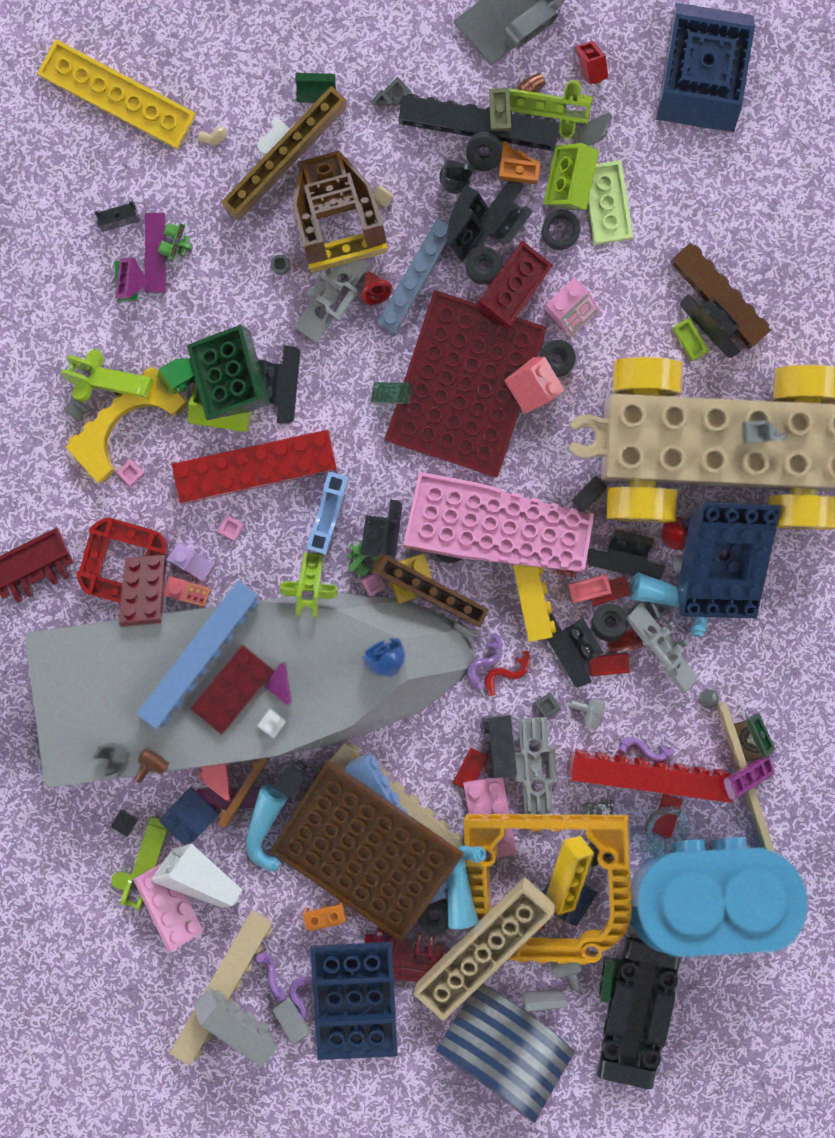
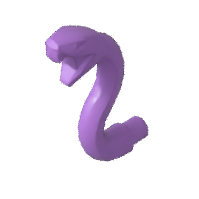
(471, 673)
(665, 754)
(295, 985)
(276, 991)

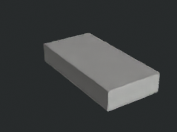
(291, 1021)

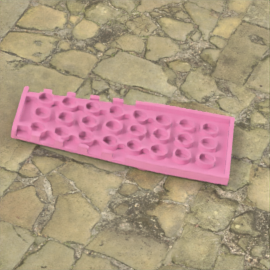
(495, 526)

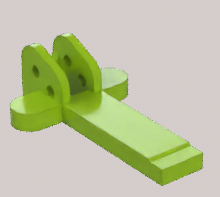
(554, 106)
(103, 378)
(309, 582)
(146, 859)

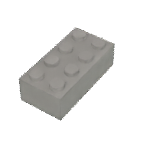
(235, 1026)

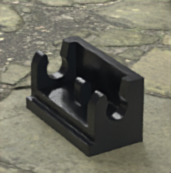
(117, 216)

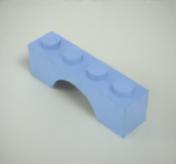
(328, 513)

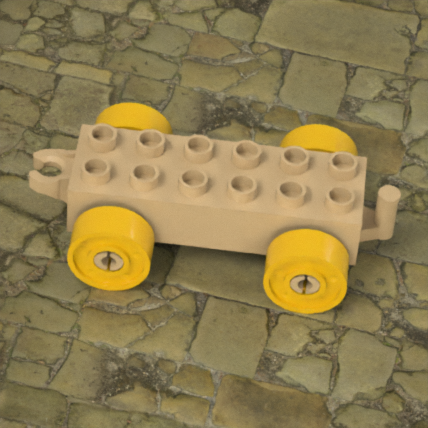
(699, 441)

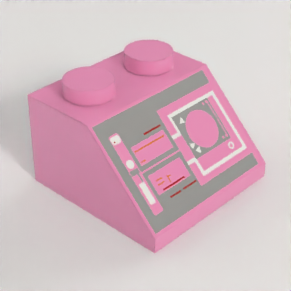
(572, 307)

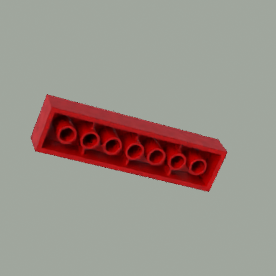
(254, 467)
(648, 776)

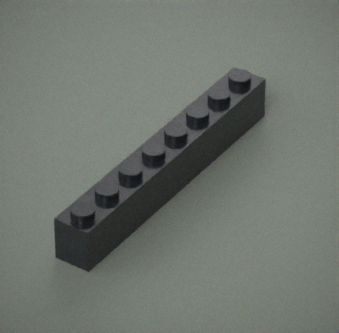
(470, 120)

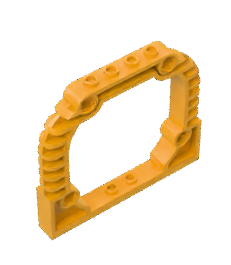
(606, 832)

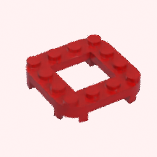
(96, 551)

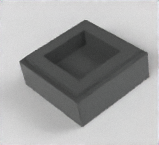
(547, 705)

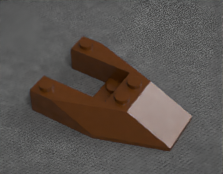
(331, 187)

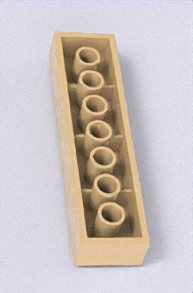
(484, 948)

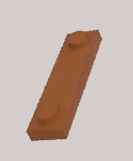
(228, 814)

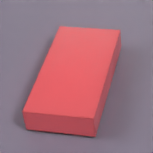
(589, 588)

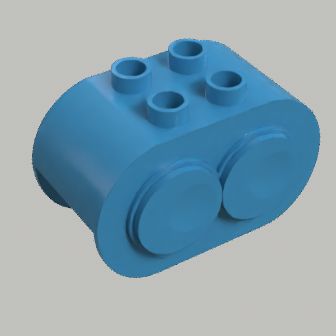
(717, 900)

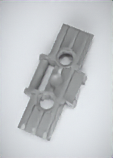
(326, 294)
(663, 646)
(530, 765)

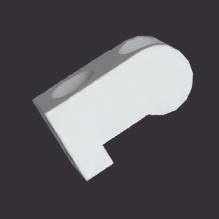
(278, 130)

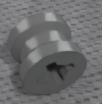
(76, 410)

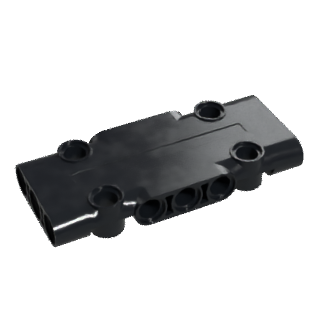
(638, 1015)

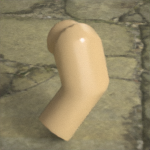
(214, 138)

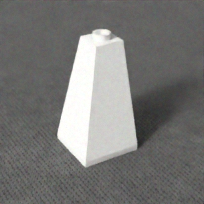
(196, 876)

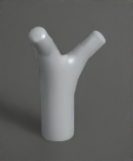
(468, 633)

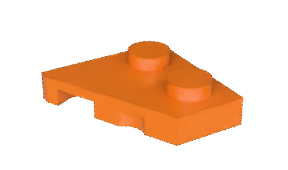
(518, 166)

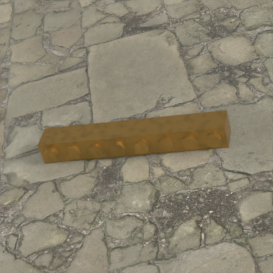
(284, 153)

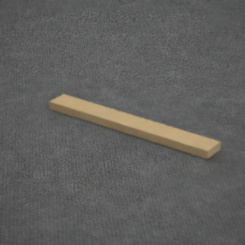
(740, 762)

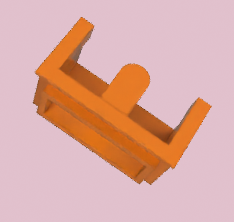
(324, 917)

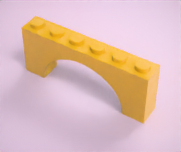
(91, 444)

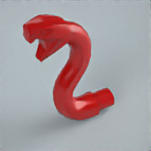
(489, 679)

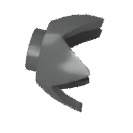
(117, 757)

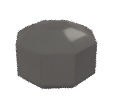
(280, 264)
(708, 698)

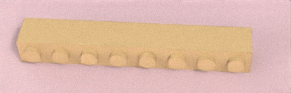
(349, 752)
(225, 980)

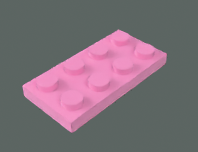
(489, 797)
(168, 910)

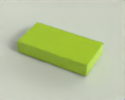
(690, 339)

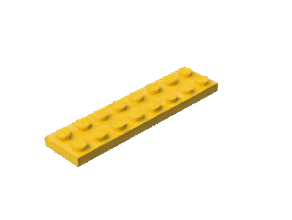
(116, 94)

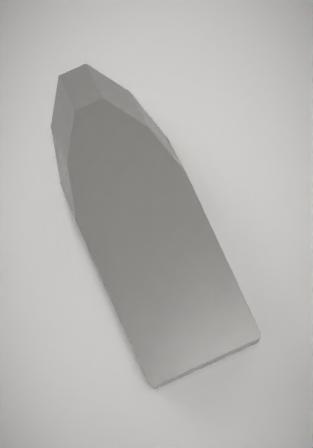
(99, 676)

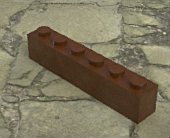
(709, 283)
(429, 590)

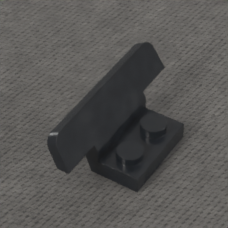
(505, 216)
(714, 322)
(282, 383)
(382, 533)
(626, 555)
(574, 648)

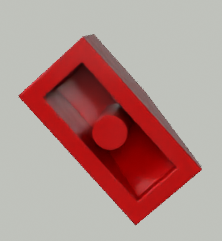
(592, 62)

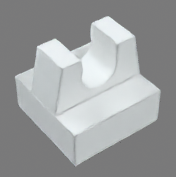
(272, 723)

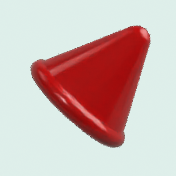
(375, 289)
(675, 534)

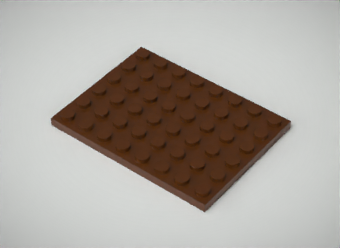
(366, 851)

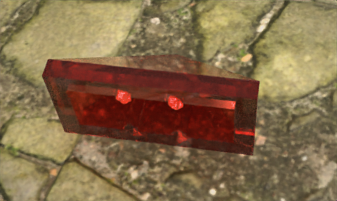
(628, 642)

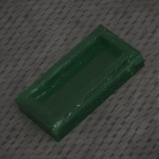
(391, 393)

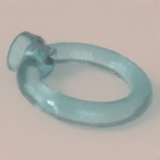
(654, 844)

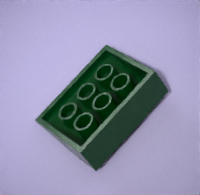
(228, 373)

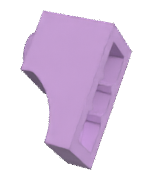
(190, 561)

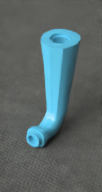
(653, 590)
(265, 812)
(460, 902)

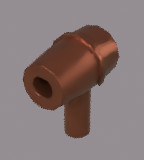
(532, 83)
(150, 761)

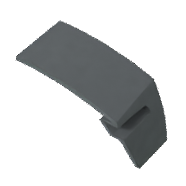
(501, 25)

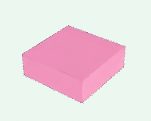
(130, 472)
(231, 528)
(372, 584)

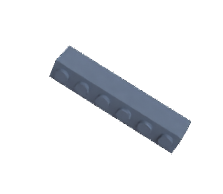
(414, 278)

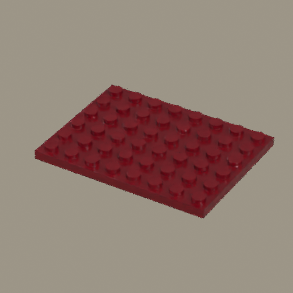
(458, 390)

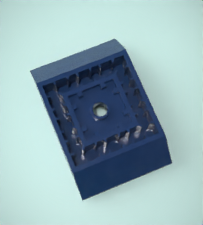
(701, 92)
(733, 583)

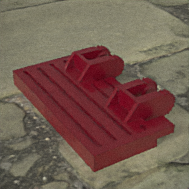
(26, 563)
(407, 962)

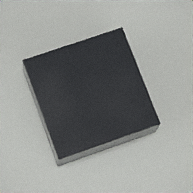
(124, 822)

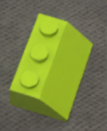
(571, 176)
(196, 416)

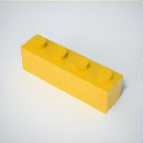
(347, 251)
(534, 603)
(569, 874)

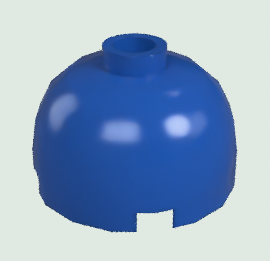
(385, 658)

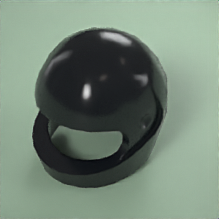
(455, 176)

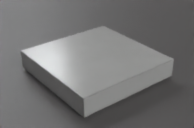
(544, 1000)

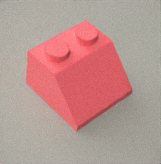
(534, 384)

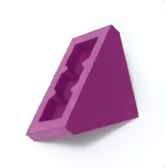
(129, 279)
(279, 684)

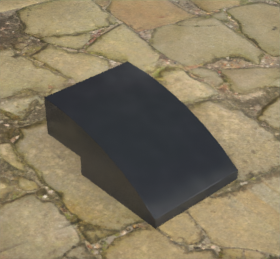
(465, 222)

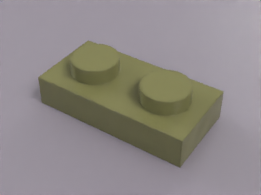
(500, 109)

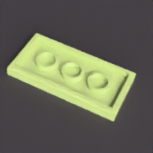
(609, 205)

